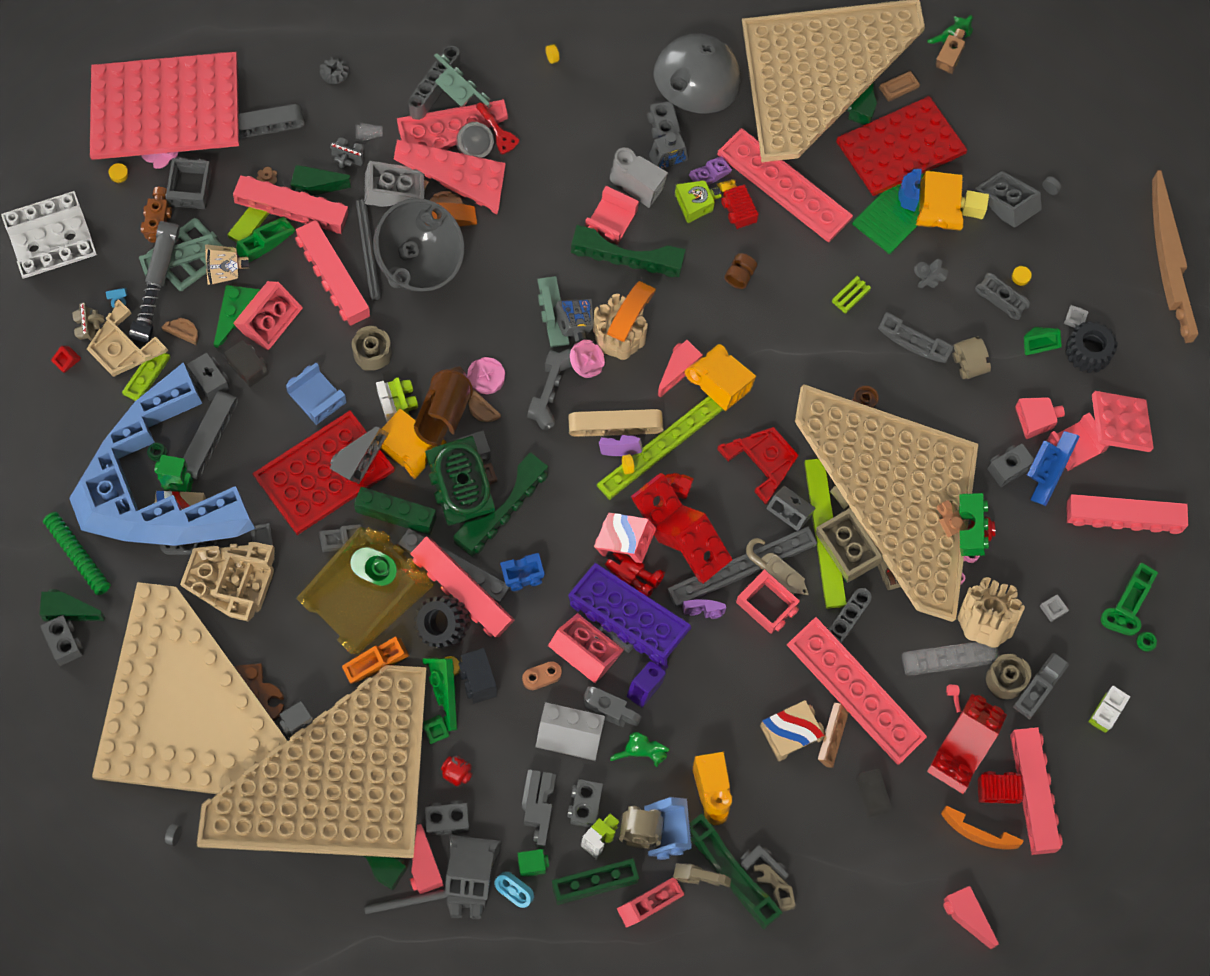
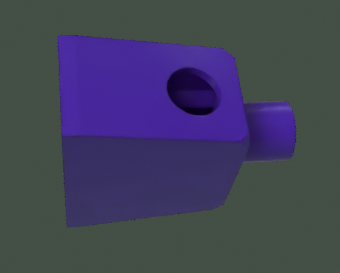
(646, 683)

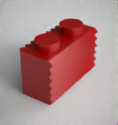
(740, 206)
(1000, 788)

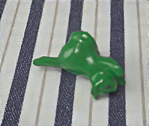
(960, 23)
(640, 746)

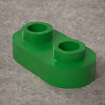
(1119, 622)

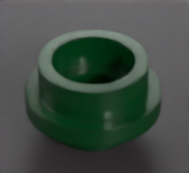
(156, 447)

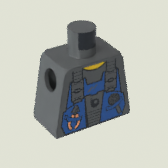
(668, 150)
(574, 318)

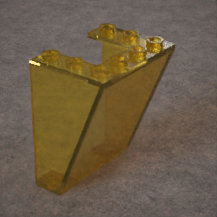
(359, 607)

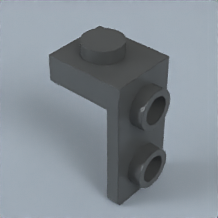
(765, 855)

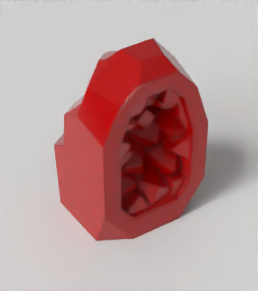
(680, 483)

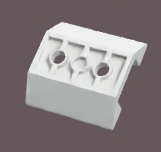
(47, 227)

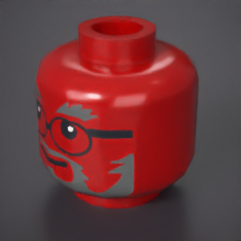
(456, 770)

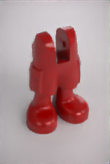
(629, 570)

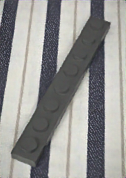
(742, 567)

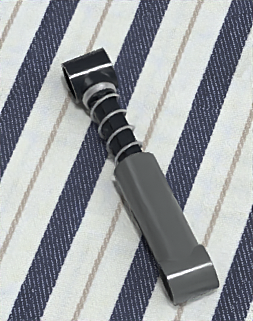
(166, 238)

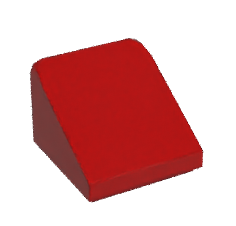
(65, 358)

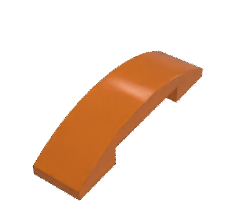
(630, 310)
(955, 820)

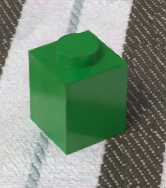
(532, 863)

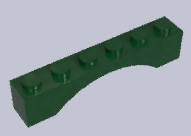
(863, 107)
(665, 260)
(475, 533)
(387, 869)
(747, 891)

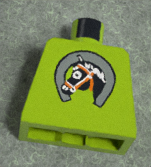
(696, 199)

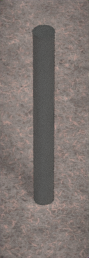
(405, 901)

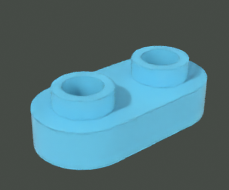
(514, 889)

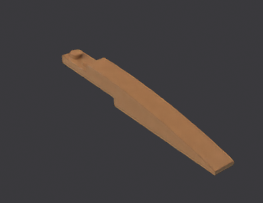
(1171, 259)

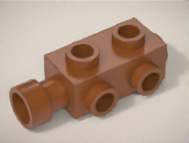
(154, 212)

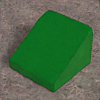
(435, 729)

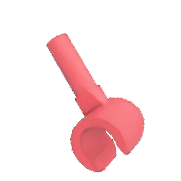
(953, 690)

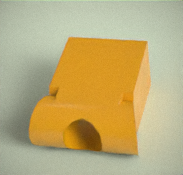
(940, 201)
(721, 377)
(404, 444)
(713, 786)

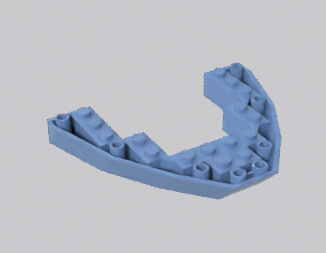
(104, 496)

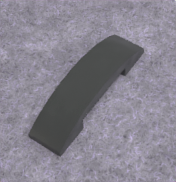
(913, 340)

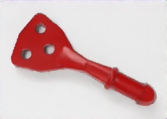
(500, 134)

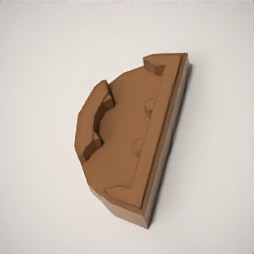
(446, 197)
(183, 329)
(482, 409)

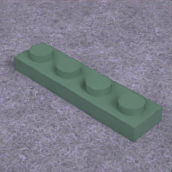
(183, 252)

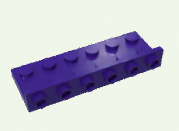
(628, 614)

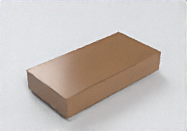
(899, 86)

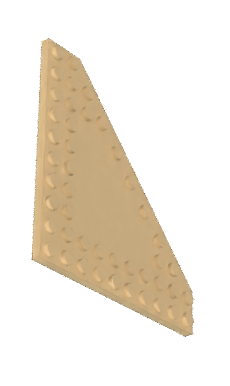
(817, 64)
(893, 481)
(179, 704)
(337, 783)

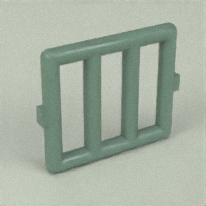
(194, 275)

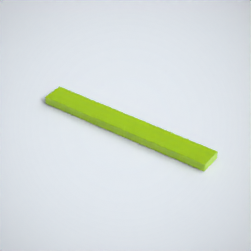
(661, 446)
(820, 499)

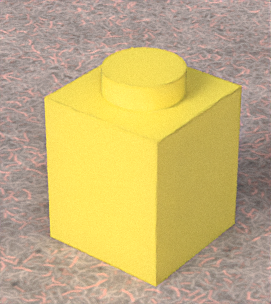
(974, 204)

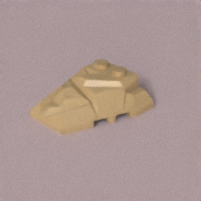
(231, 577)

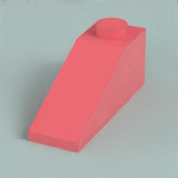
(682, 357)
(424, 869)
(650, 902)
(968, 913)

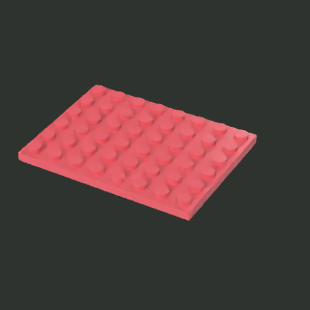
(164, 105)

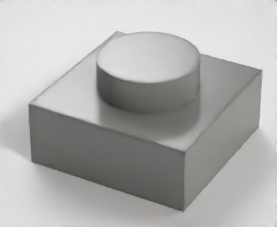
(1075, 316)
(1054, 608)

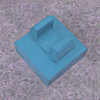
(117, 294)

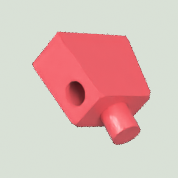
(1037, 415)

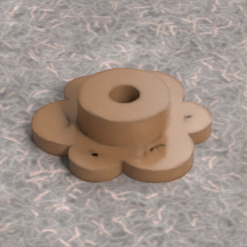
(267, 175)

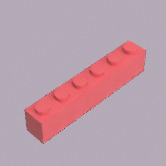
(290, 204)
(333, 273)
(1127, 513)
(461, 586)
(1037, 798)

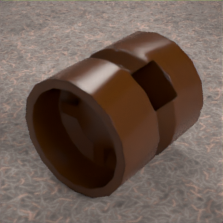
(740, 271)
(867, 396)

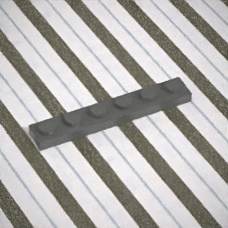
(494, 587)

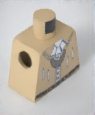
(223, 263)

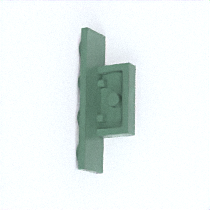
(456, 86)
(548, 298)

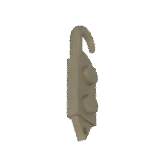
(778, 569)

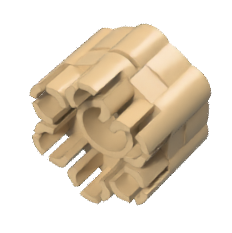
(611, 345)
(990, 615)

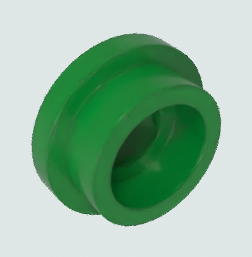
(1150, 638)

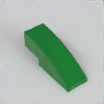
(264, 239)
(1136, 590)

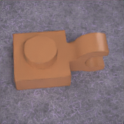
(951, 521)

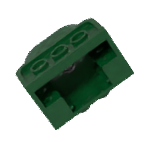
(459, 500)

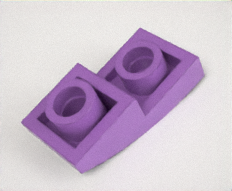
(713, 171)
(626, 445)
(710, 608)

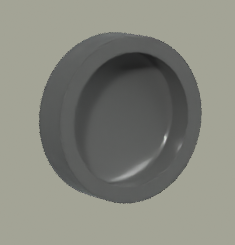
(474, 140)

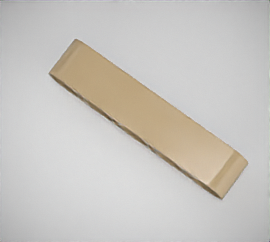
(615, 422)

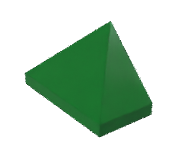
(1041, 340)

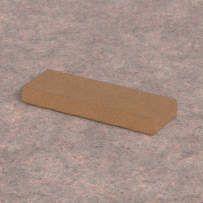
(833, 735)

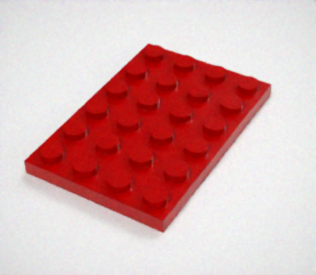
(899, 144)
(302, 479)

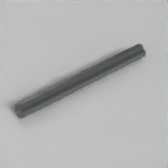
(368, 249)

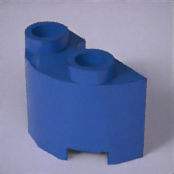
(908, 190)
(523, 572)

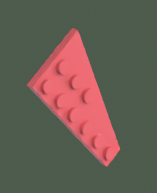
(441, 127)
(461, 173)

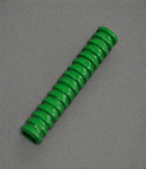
(76, 553)

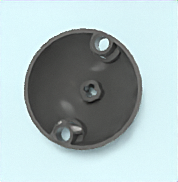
(707, 70)
(433, 249)

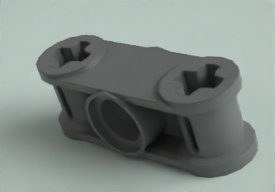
(995, 289)

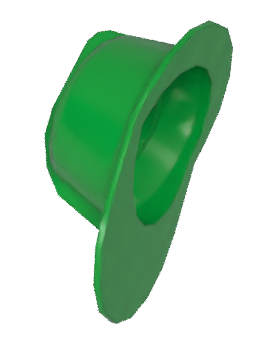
(373, 566)

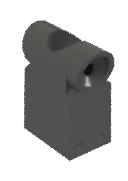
(470, 866)

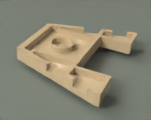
(116, 350)

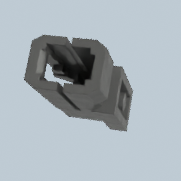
(1041, 685)
(538, 813)

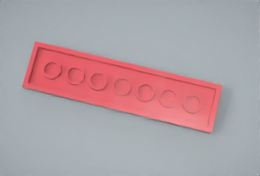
(786, 186)
(856, 690)

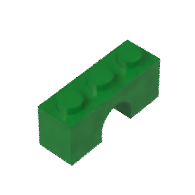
(173, 475)
(972, 508)

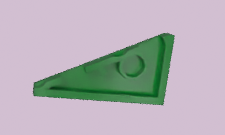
(233, 304)
(443, 687)

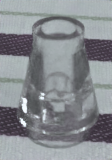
(368, 131)

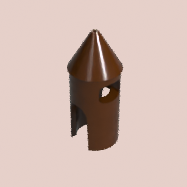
(443, 405)

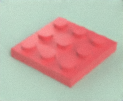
(1122, 421)

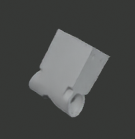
(637, 176)

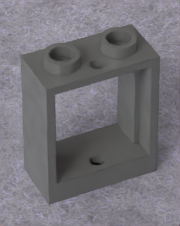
(187, 199)

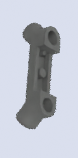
(539, 408)

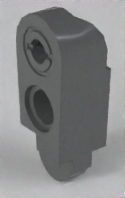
(610, 706)

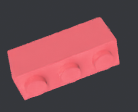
(268, 314)
(587, 654)

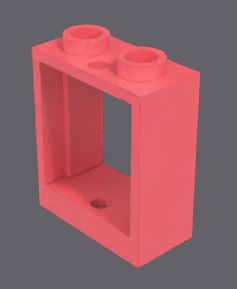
(762, 579)

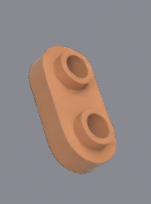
(542, 676)

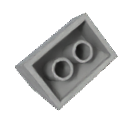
(570, 731)

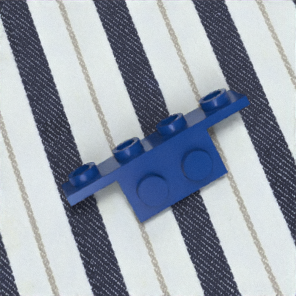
(1050, 465)

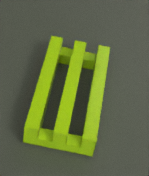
(860, 284)

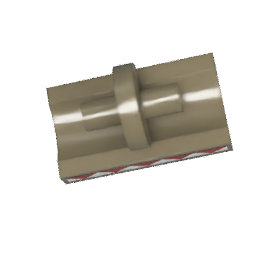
(89, 322)

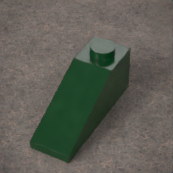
(318, 181)
(58, 603)

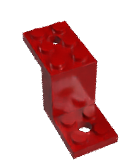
(682, 528)
(967, 743)

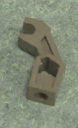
(693, 874)
(772, 878)

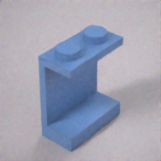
(315, 394)
(675, 827)

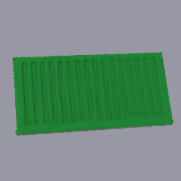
(887, 221)

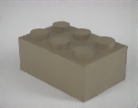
(848, 545)

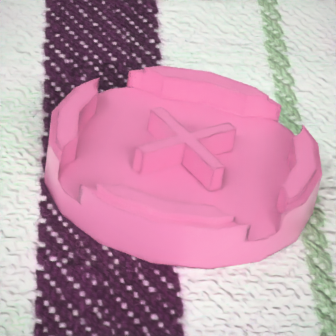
(587, 358)
(486, 375)

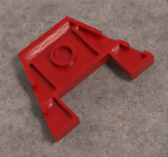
(769, 453)

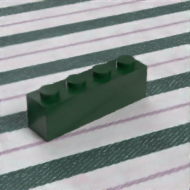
(395, 510)
(595, 881)

